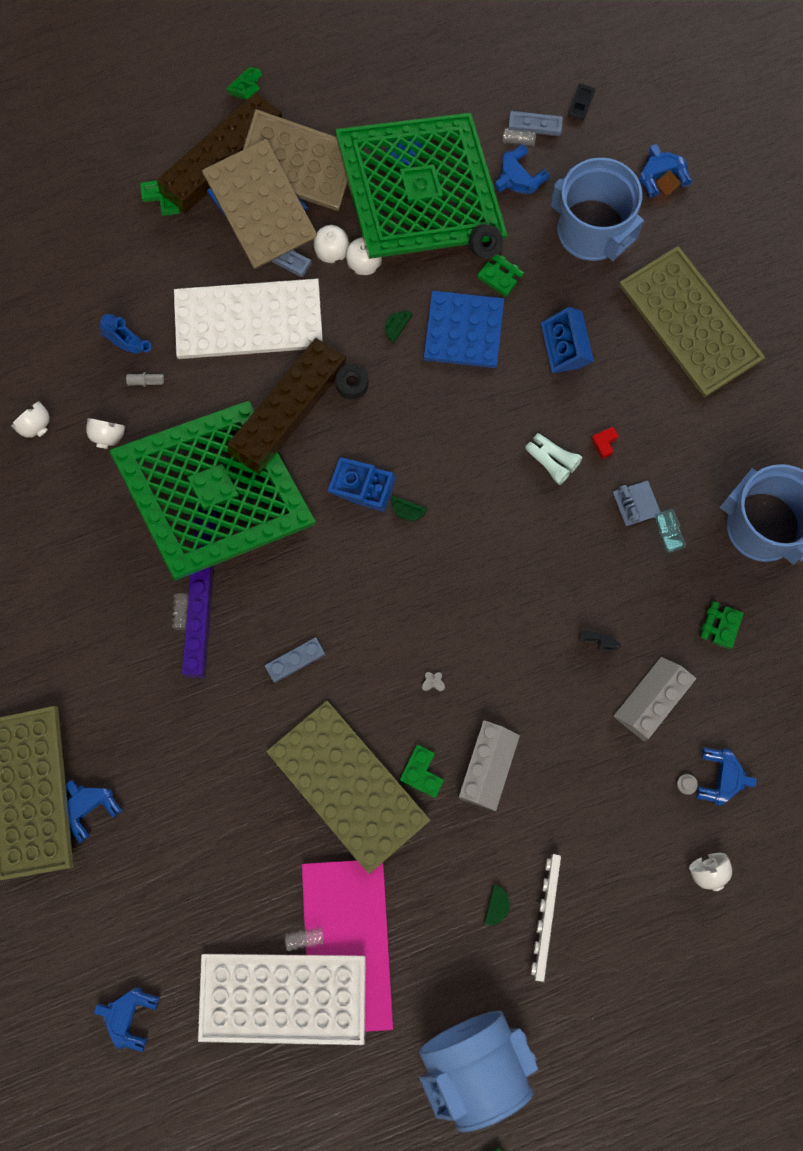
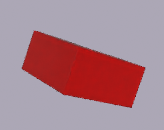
(602, 442)

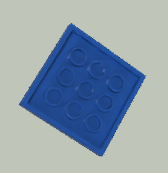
(464, 329)

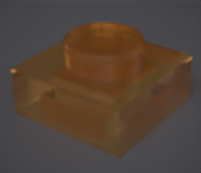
(668, 183)

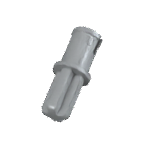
(144, 379)

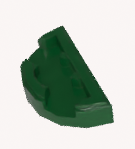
(396, 324)
(407, 510)
(498, 906)

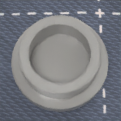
(687, 784)

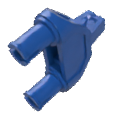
(658, 165)
(515, 176)
(114, 329)
(730, 777)
(85, 800)
(120, 1015)

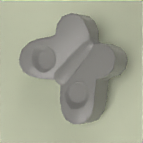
(433, 681)

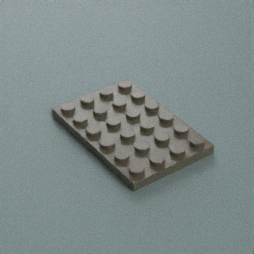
(306, 156)
(260, 204)

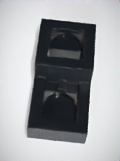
(581, 102)
(604, 641)

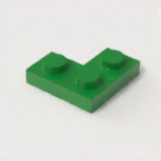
(245, 84)
(151, 193)
(417, 775)

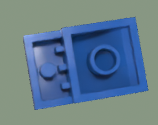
(362, 484)

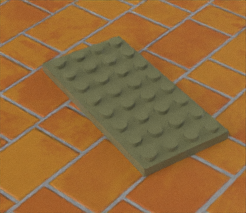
(691, 321)
(348, 787)
(33, 796)

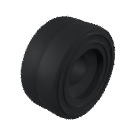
(476, 237)
(351, 371)

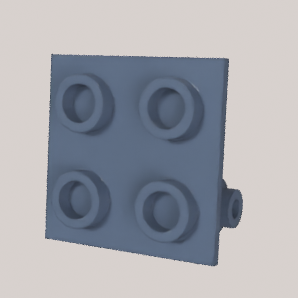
(636, 503)

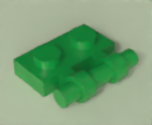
(498, 279)
(727, 627)

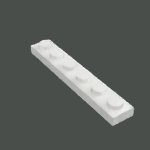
(544, 926)

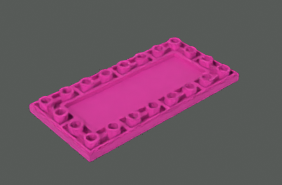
(353, 923)

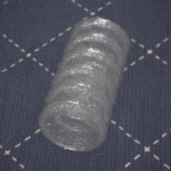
(519, 137)
(180, 611)
(304, 938)

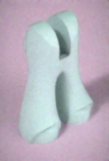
(567, 459)

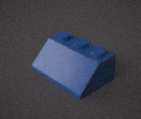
(567, 340)

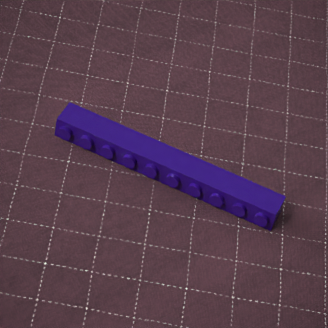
(199, 612)

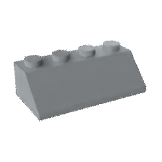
(654, 698)
(489, 766)

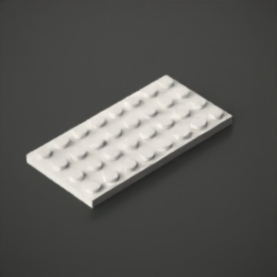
(247, 318)
(282, 999)

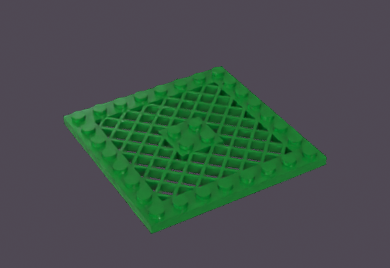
(418, 183)
(211, 490)

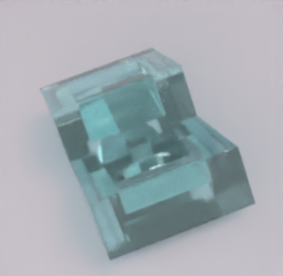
(669, 530)

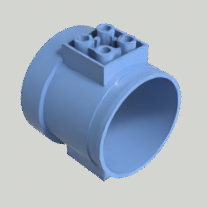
(608, 183)
(775, 480)
(477, 1071)

